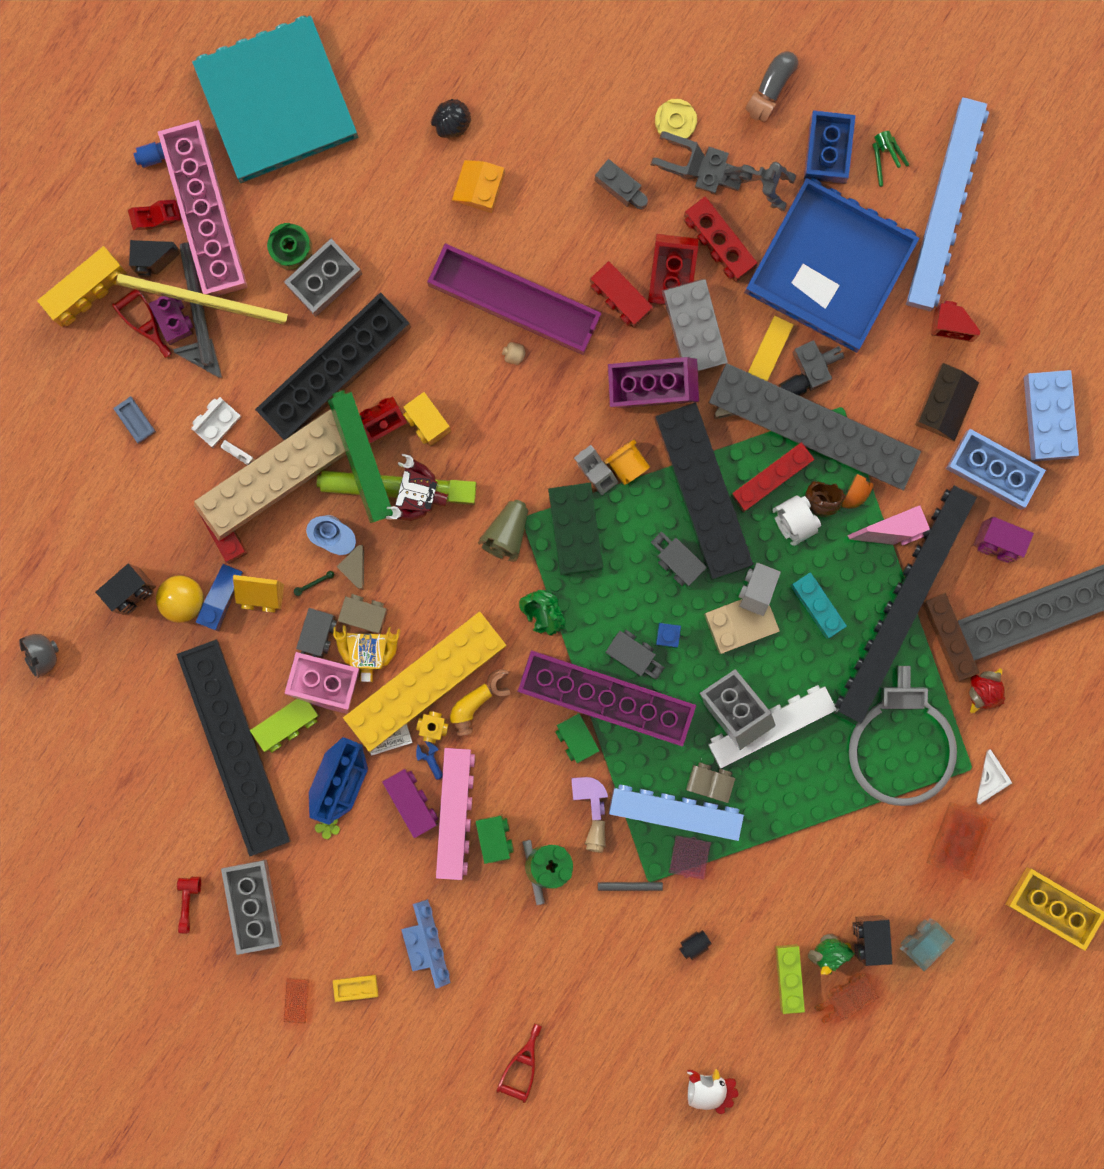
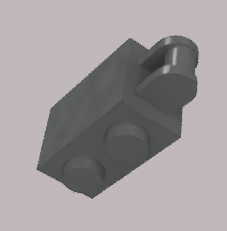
(621, 185)
(678, 560)
(316, 633)
(634, 655)

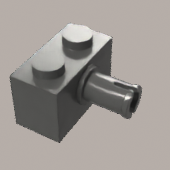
(814, 363)

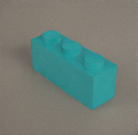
(818, 605)

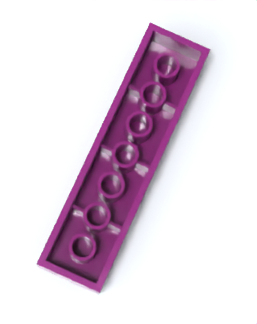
(606, 698)

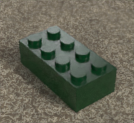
(575, 528)

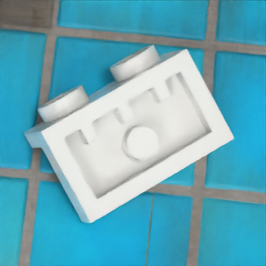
(215, 421)

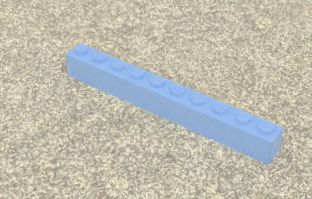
(946, 204)

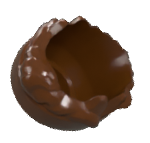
(824, 498)

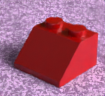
(954, 323)

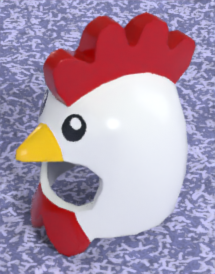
(711, 1091)

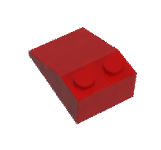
(672, 264)

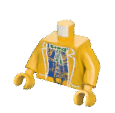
(366, 650)

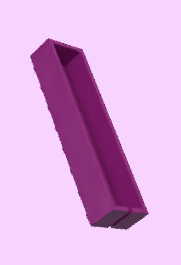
(514, 299)

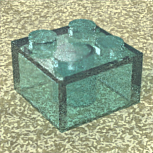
(926, 944)

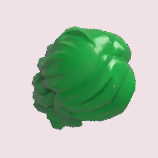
(545, 609)

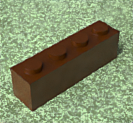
(950, 637)

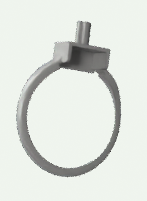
(902, 698)

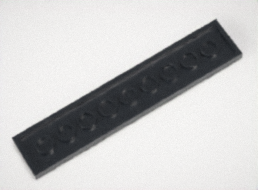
(233, 747)

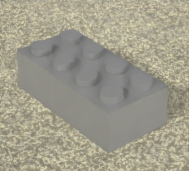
(695, 324)
(251, 907)

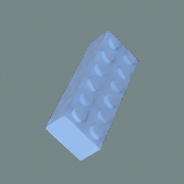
(675, 813)

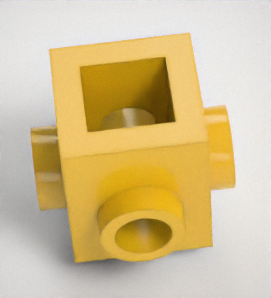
(441, 727)

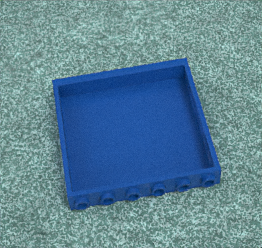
(845, 246)

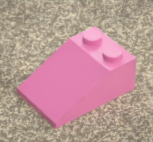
(900, 528)
(322, 682)

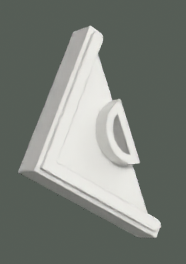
(236, 452)
(992, 778)

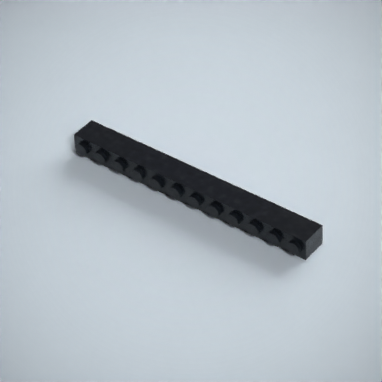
(905, 605)

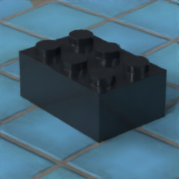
(126, 589)
(873, 940)

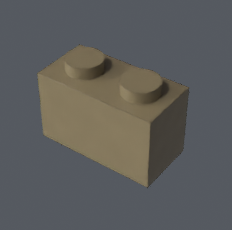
(362, 614)

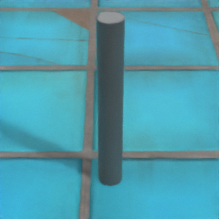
(630, 886)

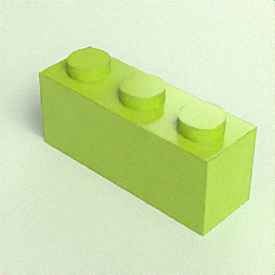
(284, 724)
(790, 979)

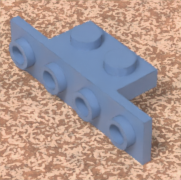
(424, 945)

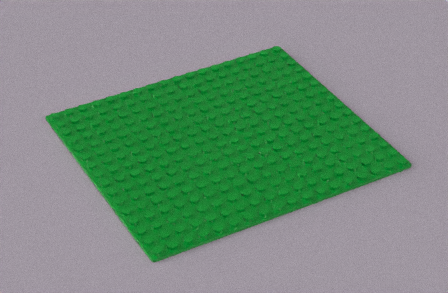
(809, 771)

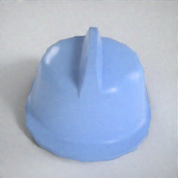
(331, 534)

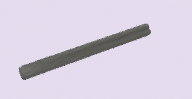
(197, 310)

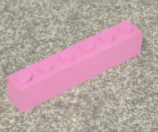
(453, 814)

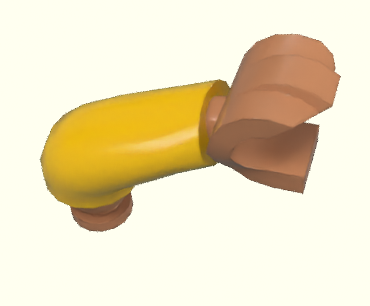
(464, 709)

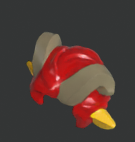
(987, 690)

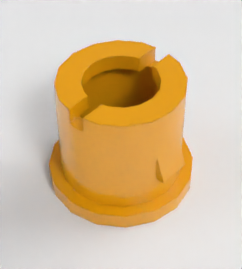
(627, 462)

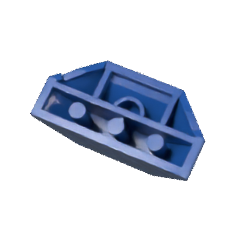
(337, 781)

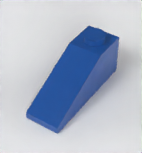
(218, 599)

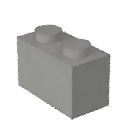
(760, 588)

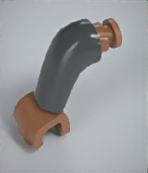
(772, 84)

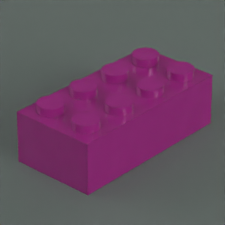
(653, 382)

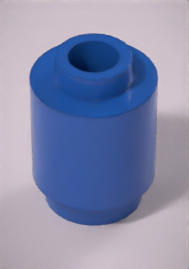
(149, 154)

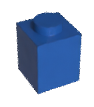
(668, 635)

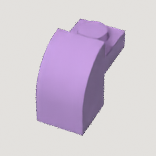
(590, 789)

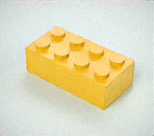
(81, 287)
(1055, 908)

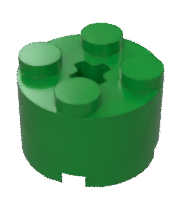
(278, 250)
(541, 857)

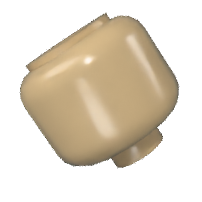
(514, 353)

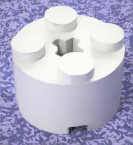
(796, 519)

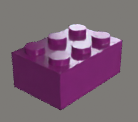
(1003, 540)

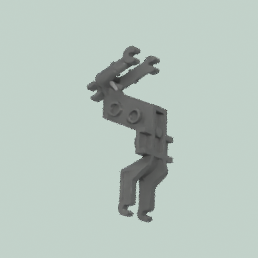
(714, 170)

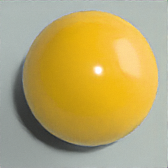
(179, 599)

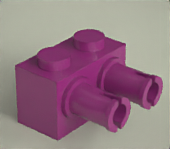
(171, 319)

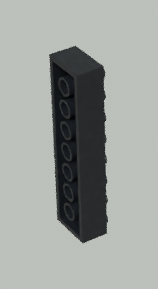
(334, 367)
(703, 491)

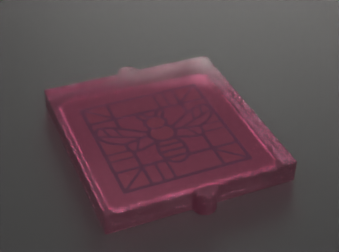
(689, 857)

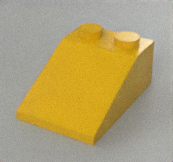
(258, 593)

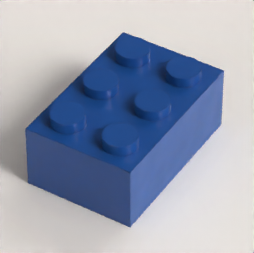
(829, 146)

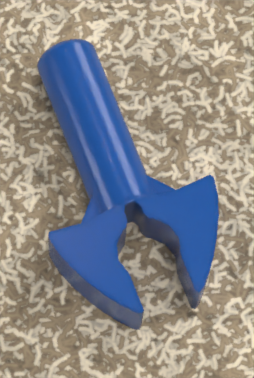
(430, 759)

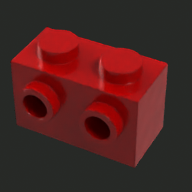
(382, 419)

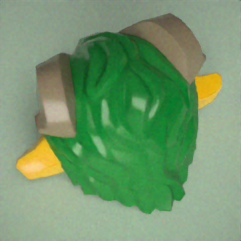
(830, 954)

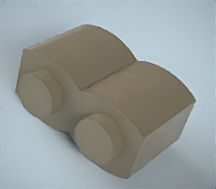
(710, 783)

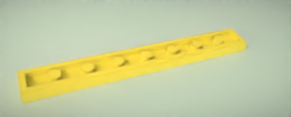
(201, 299)

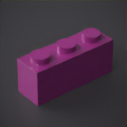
(410, 802)

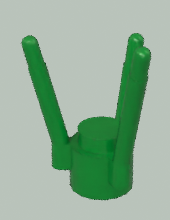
(886, 143)

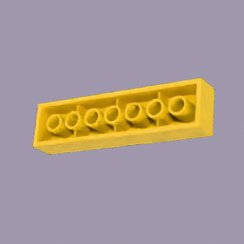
(424, 682)

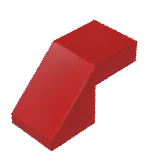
(154, 216)

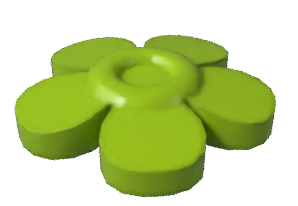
(327, 828)

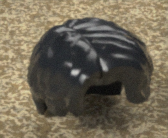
(451, 118)

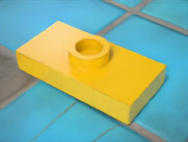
(355, 988)

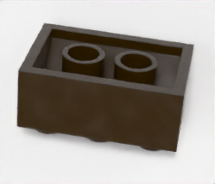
(947, 402)

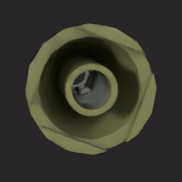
(506, 531)

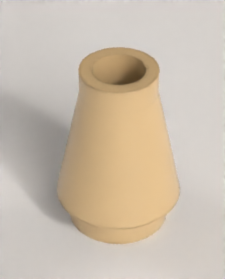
(596, 837)

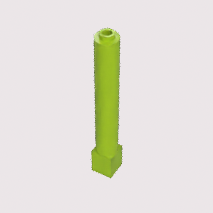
(342, 482)

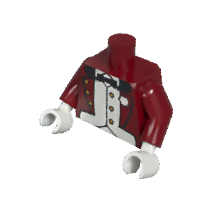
(416, 492)

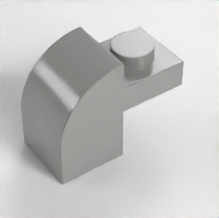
(595, 470)

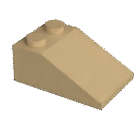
(736, 626)

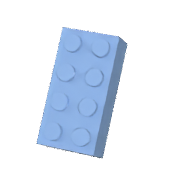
(1051, 415)
(995, 469)

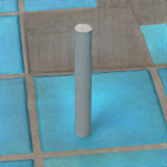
(537, 890)

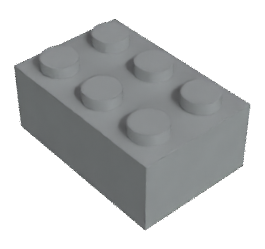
(323, 277)
(737, 709)

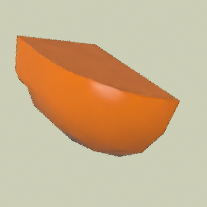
(857, 492)

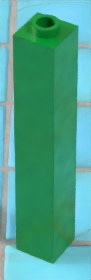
(360, 456)

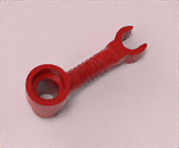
(187, 886)

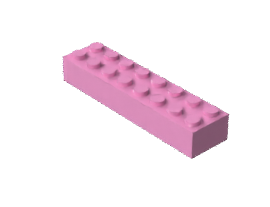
(202, 209)

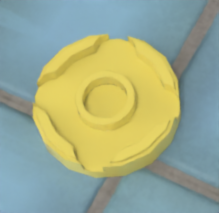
(676, 118)

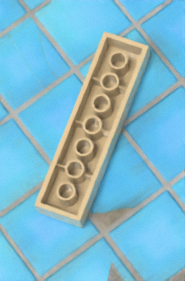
(271, 476)

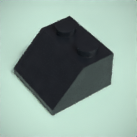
(151, 256)

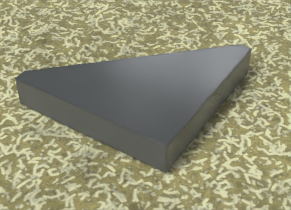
(192, 354)

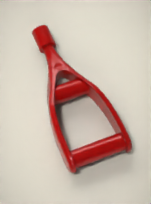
(145, 327)
(520, 1057)

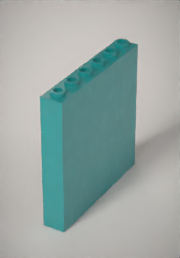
(275, 98)

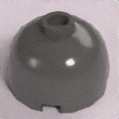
(39, 653)

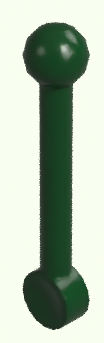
(298, 591)

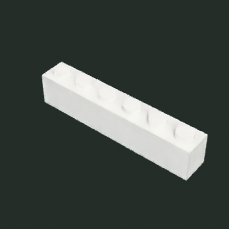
(787, 720)

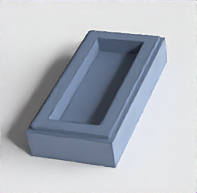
(134, 420)

